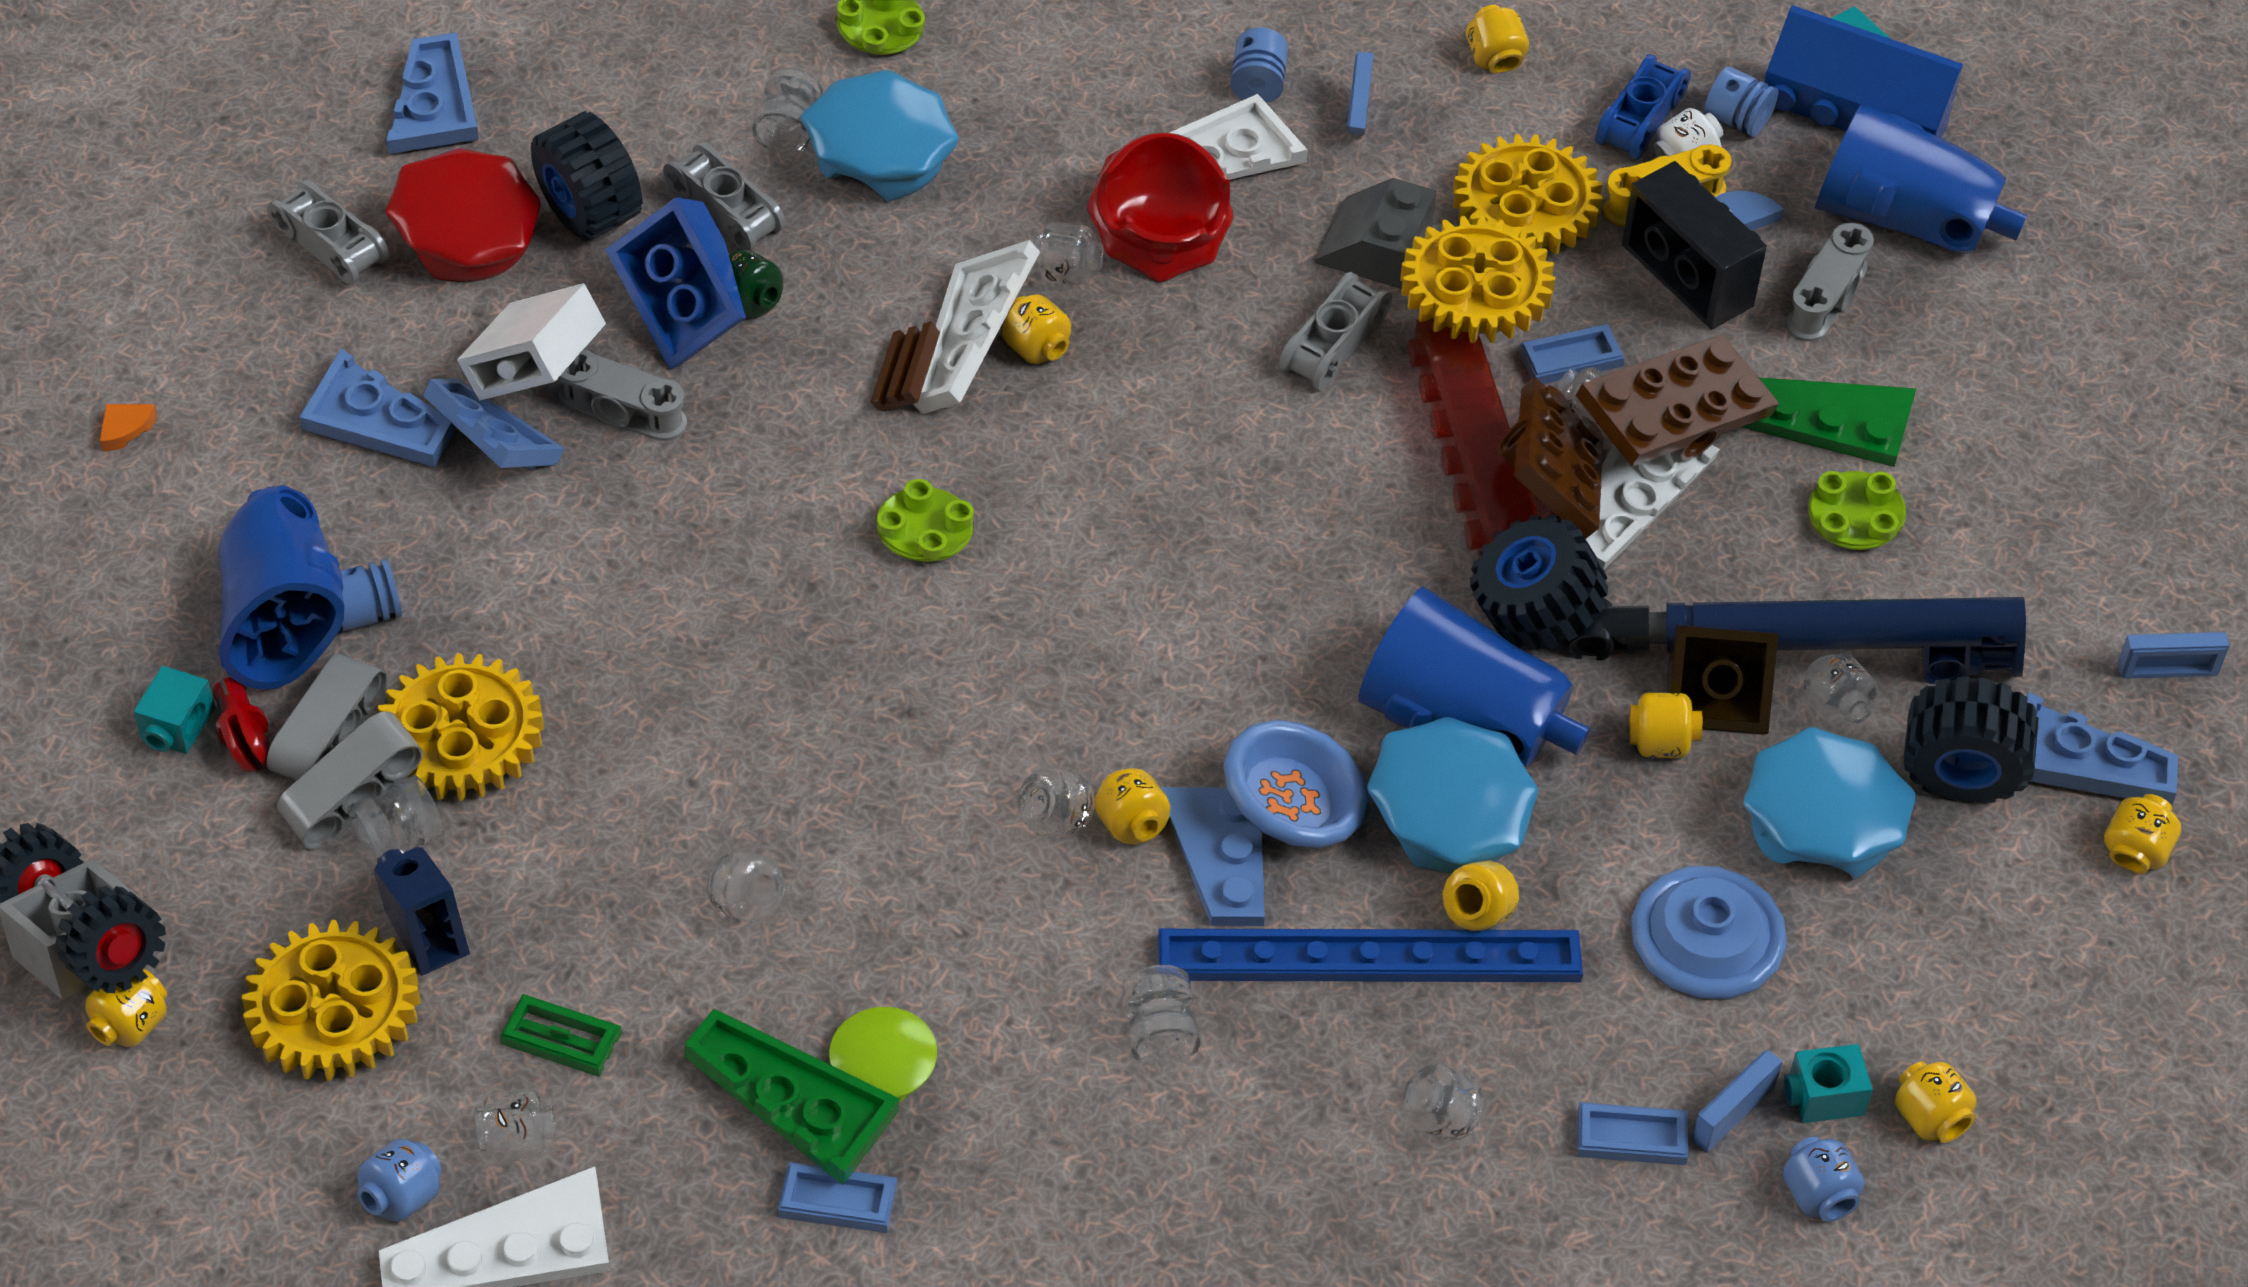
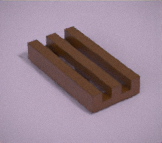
(905, 367)

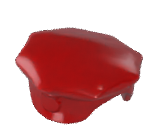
(1161, 205)
(464, 213)

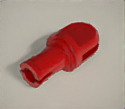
(241, 725)

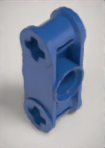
(1642, 106)

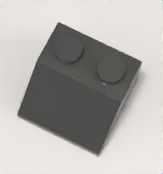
(1376, 230)

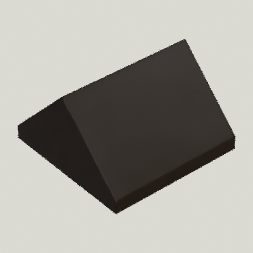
(1725, 675)

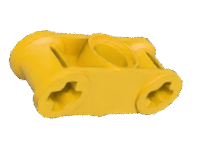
(1715, 167)

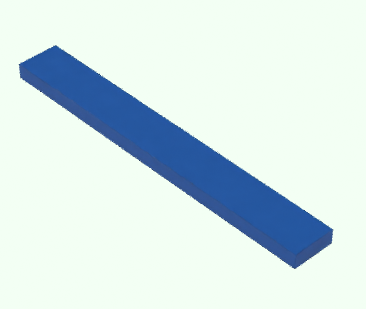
(1373, 955)

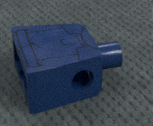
(413, 883)

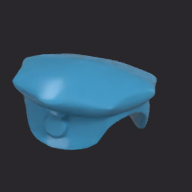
(881, 132)
(1452, 793)
(1827, 802)

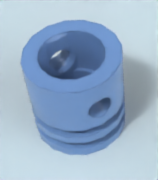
(1259, 64)
(1741, 101)
(369, 595)

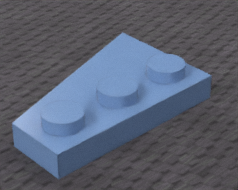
(434, 98)
(372, 414)
(491, 427)
(2096, 762)
(1220, 853)

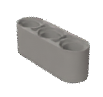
(326, 715)
(359, 766)

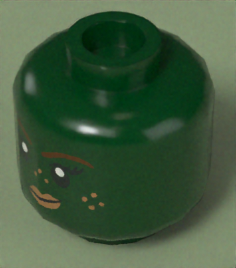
(757, 282)

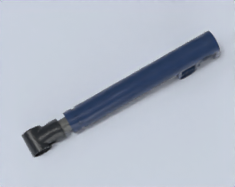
(1954, 633)

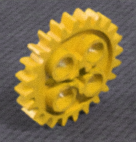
(1530, 189)
(1477, 279)
(463, 697)
(331, 1000)

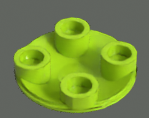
(880, 25)
(1857, 509)
(925, 522)
(885, 1049)

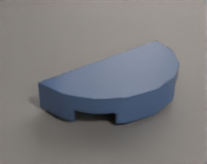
(1360, 93)
(1752, 208)

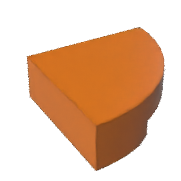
(125, 423)

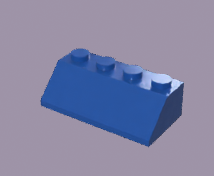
(1834, 67)

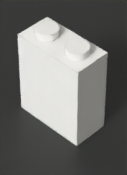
(531, 342)

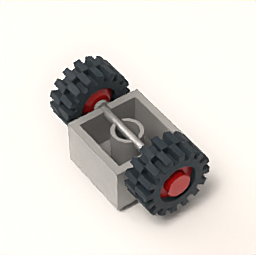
(72, 917)

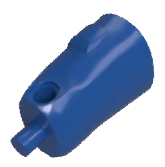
(1915, 184)
(276, 589)
(1453, 666)

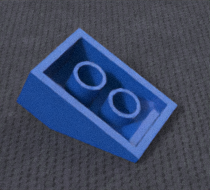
(679, 278)

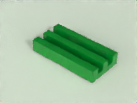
(554, 1052)

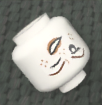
(1687, 132)

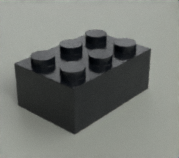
(1693, 244)

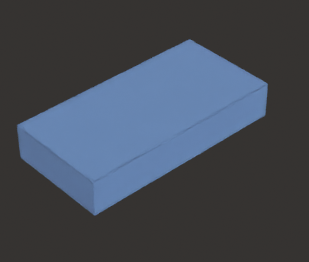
(1555, 355)
(2173, 655)
(1736, 1100)
(1632, 1133)
(817, 1197)

